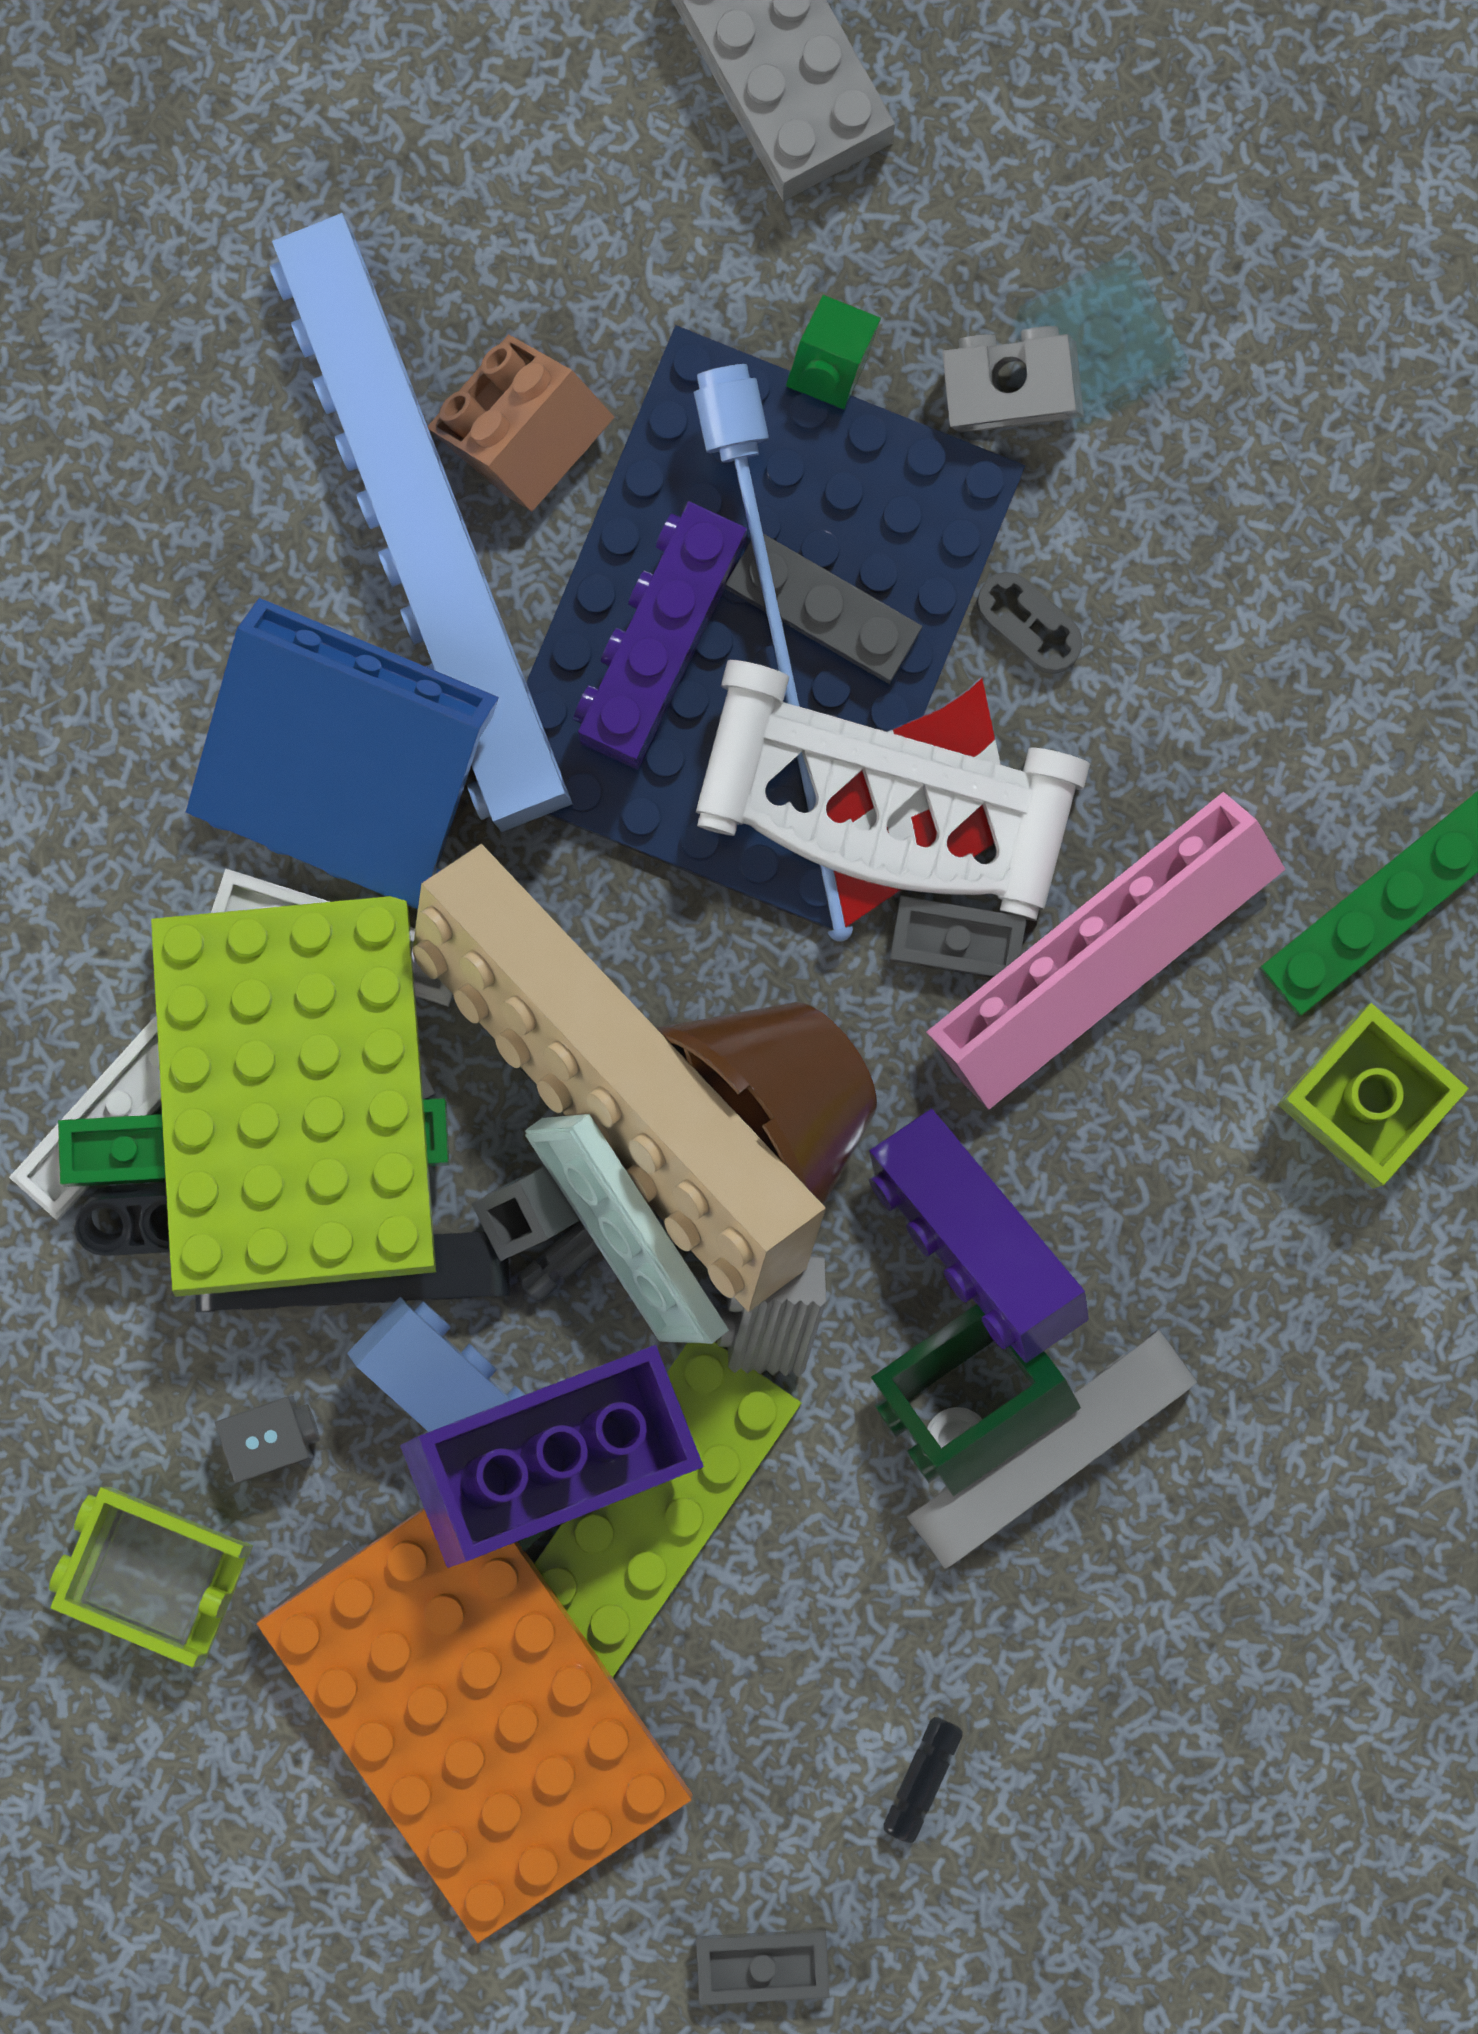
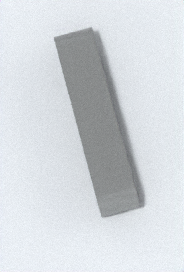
(1111, 1408)

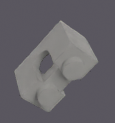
(1048, 394)

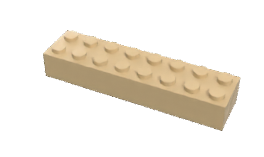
(605, 1059)

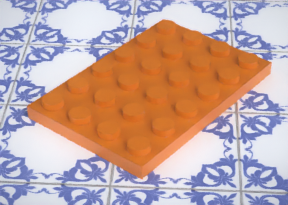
(475, 1718)

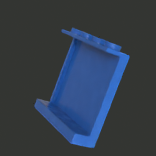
(337, 752)

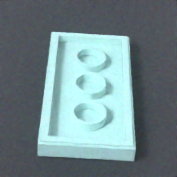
(625, 1229)

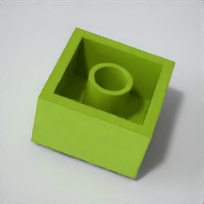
(1372, 1096)

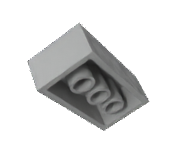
(791, 85)

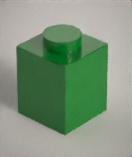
(833, 351)

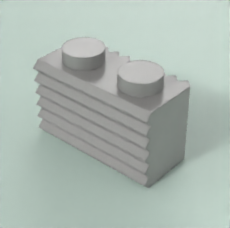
(779, 1329)

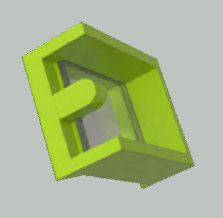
(148, 1576)

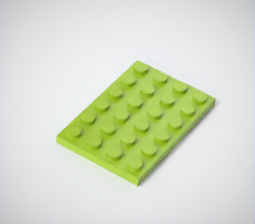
(291, 1096)

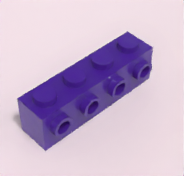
(662, 636)
(977, 1236)

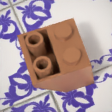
(521, 421)

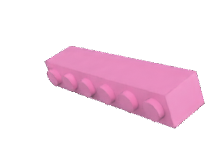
(1106, 950)

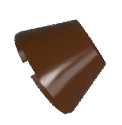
(789, 1081)

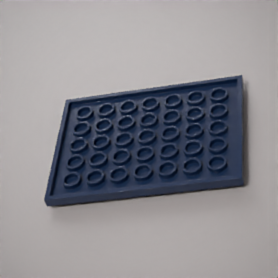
(846, 488)

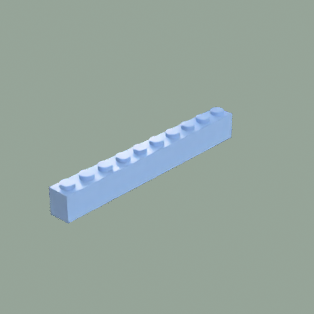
(416, 511)

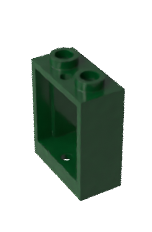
(991, 1439)

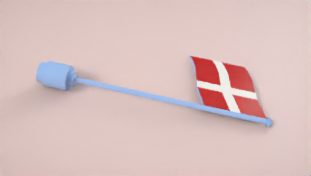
(734, 425)

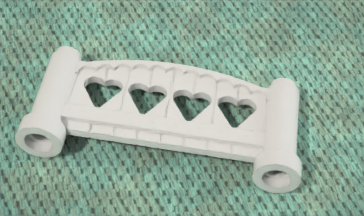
(764, 734)

